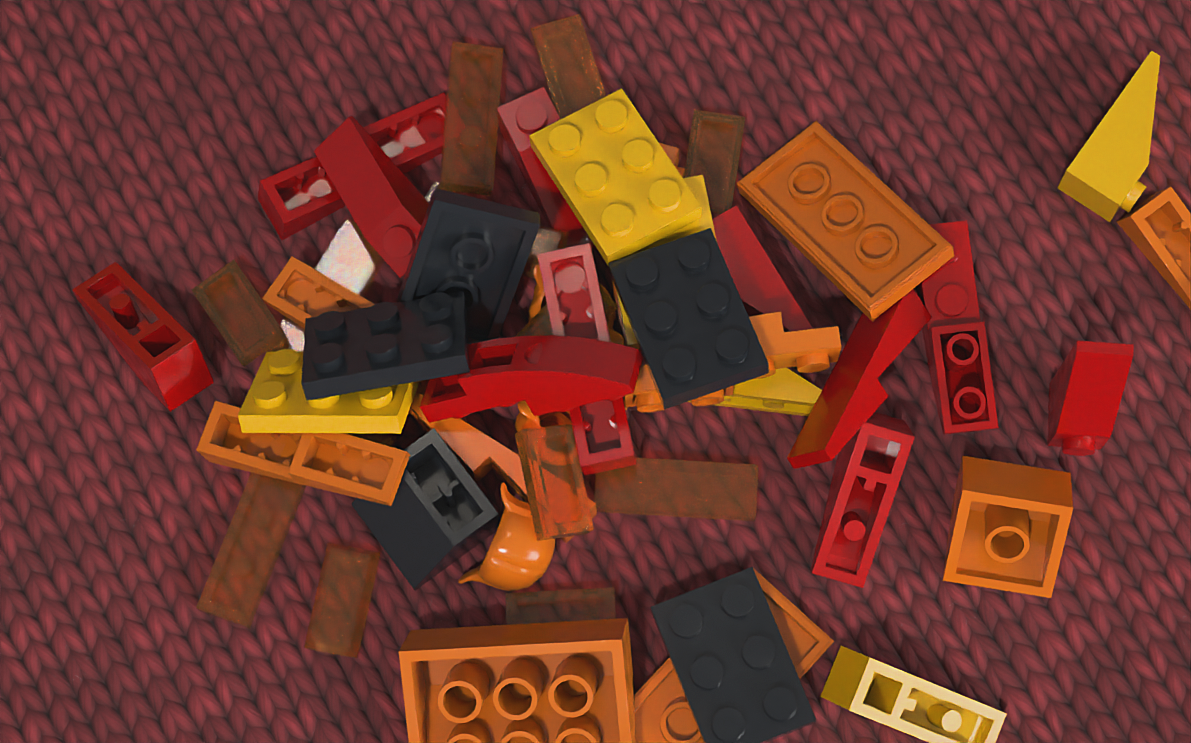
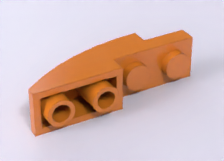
(806, 349)

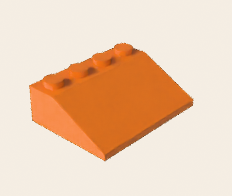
(520, 683)

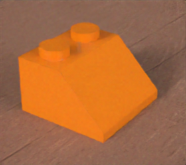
(1008, 526)

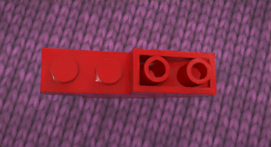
(957, 340)
(542, 370)

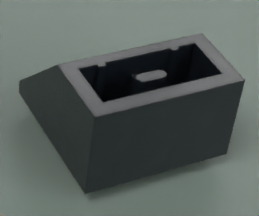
(433, 515)

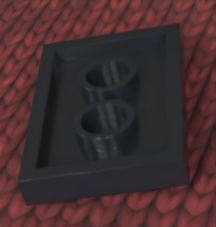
(474, 250)
(688, 318)
(385, 345)
(733, 662)

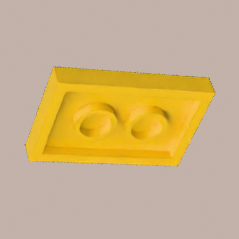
(615, 176)
(280, 406)

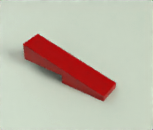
(305, 192)
(578, 311)
(853, 386)

